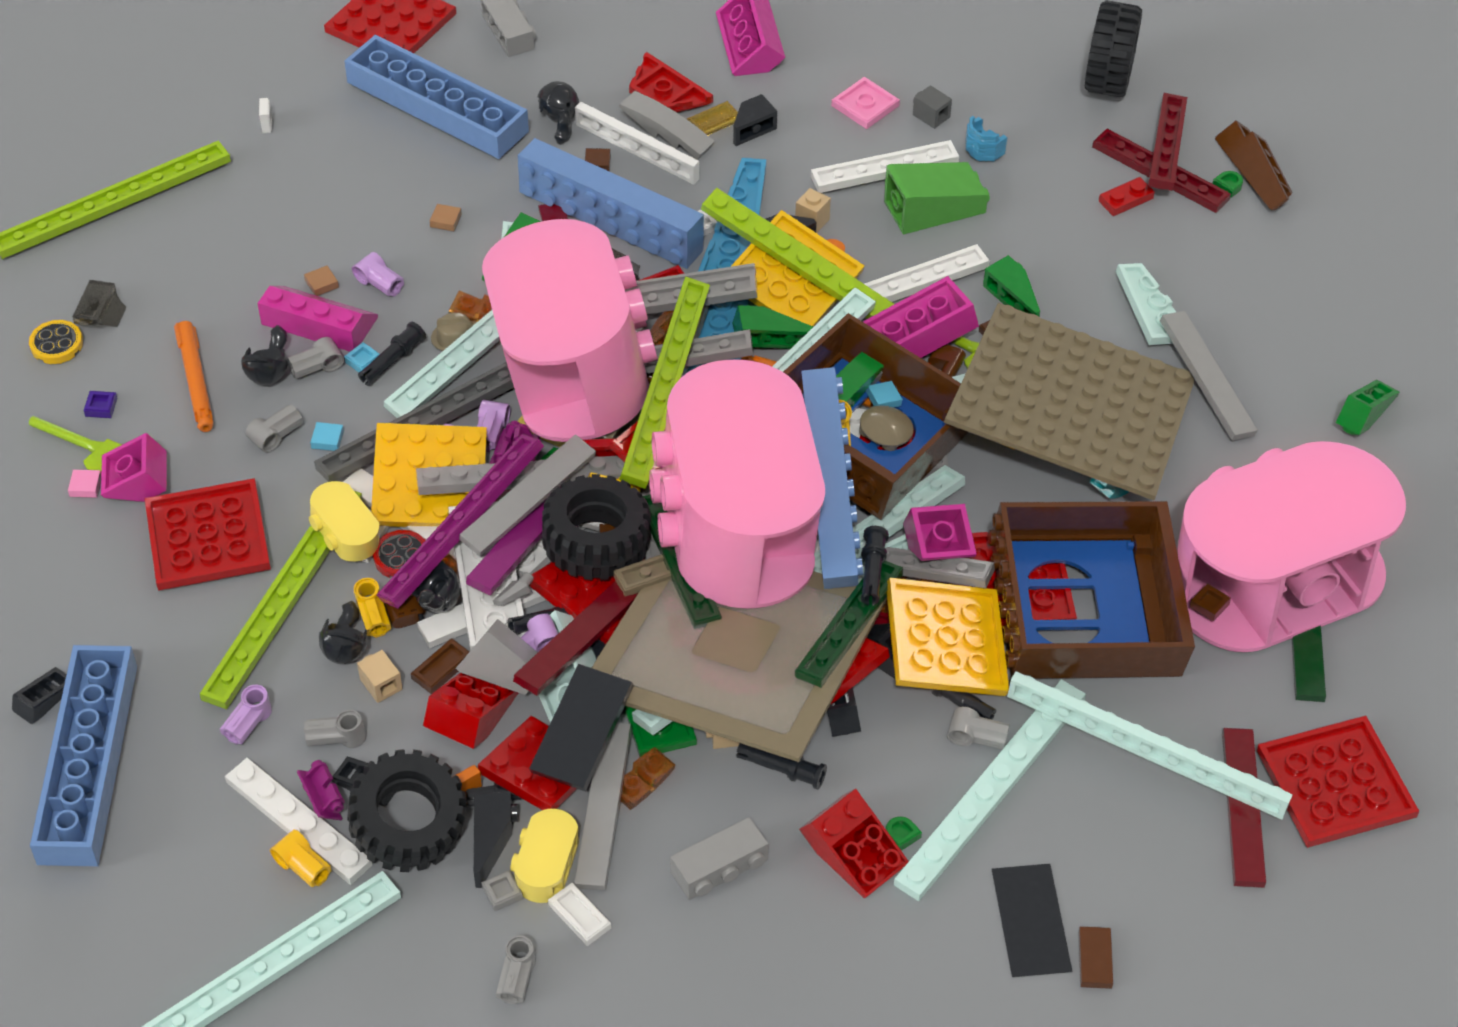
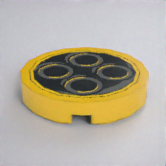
(55, 341)

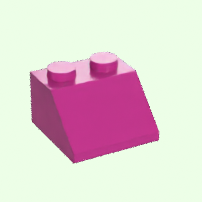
(134, 470)
(939, 532)

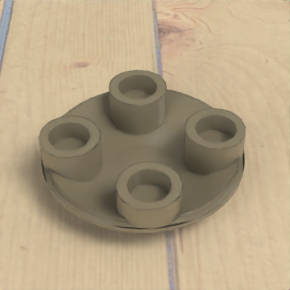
(886, 426)

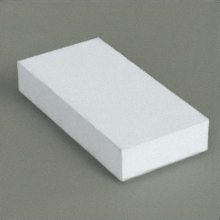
(579, 914)

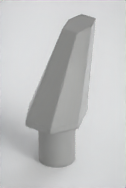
(514, 590)

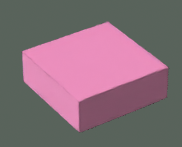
(84, 483)

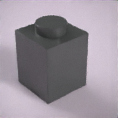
(932, 106)

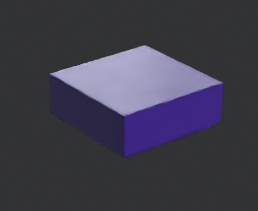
(100, 404)

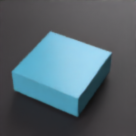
(360, 357)
(884, 394)
(327, 436)

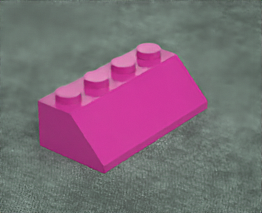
(750, 36)
(315, 316)
(927, 318)

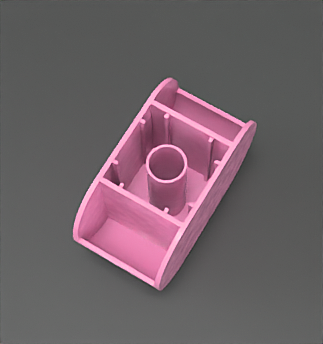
(569, 328)
(738, 483)
(1288, 542)

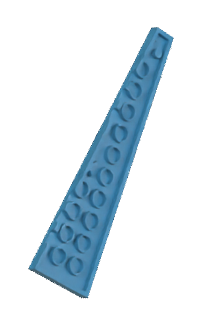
(728, 246)

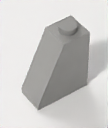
(498, 657)

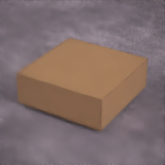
(445, 217)
(321, 280)

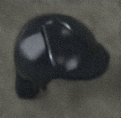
(560, 102)
(269, 364)
(439, 589)
(340, 641)

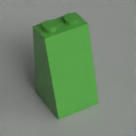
(933, 194)

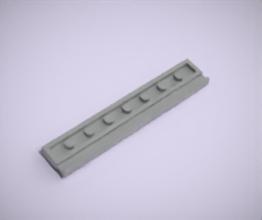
(725, 286)

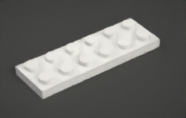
(478, 606)

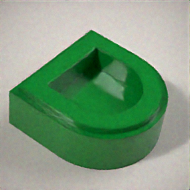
(1229, 181)
(903, 831)

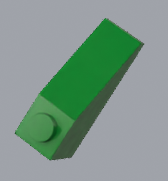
(1011, 285)
(769, 327)
(1365, 407)

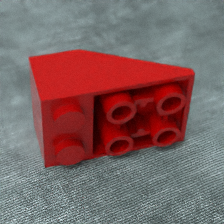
(467, 709)
(854, 843)

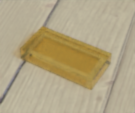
(715, 118)

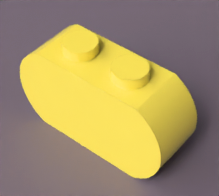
(344, 521)
(545, 854)

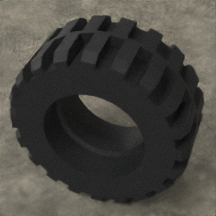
(1113, 48)
(595, 501)
(413, 774)

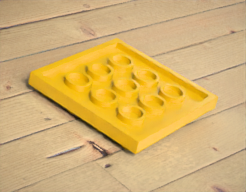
(786, 290)
(413, 446)
(947, 637)

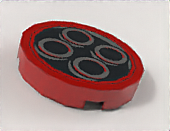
(395, 550)

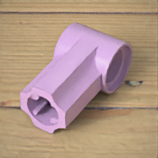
(374, 271)
(494, 417)
(540, 631)
(246, 715)

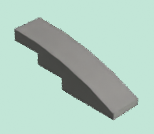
(663, 121)

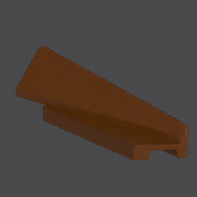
(1256, 163)

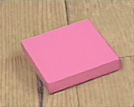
(865, 102)

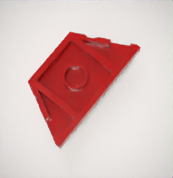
(668, 86)

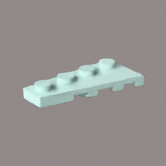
(1146, 301)

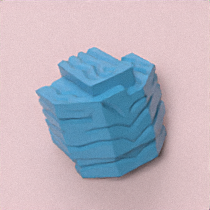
(983, 144)

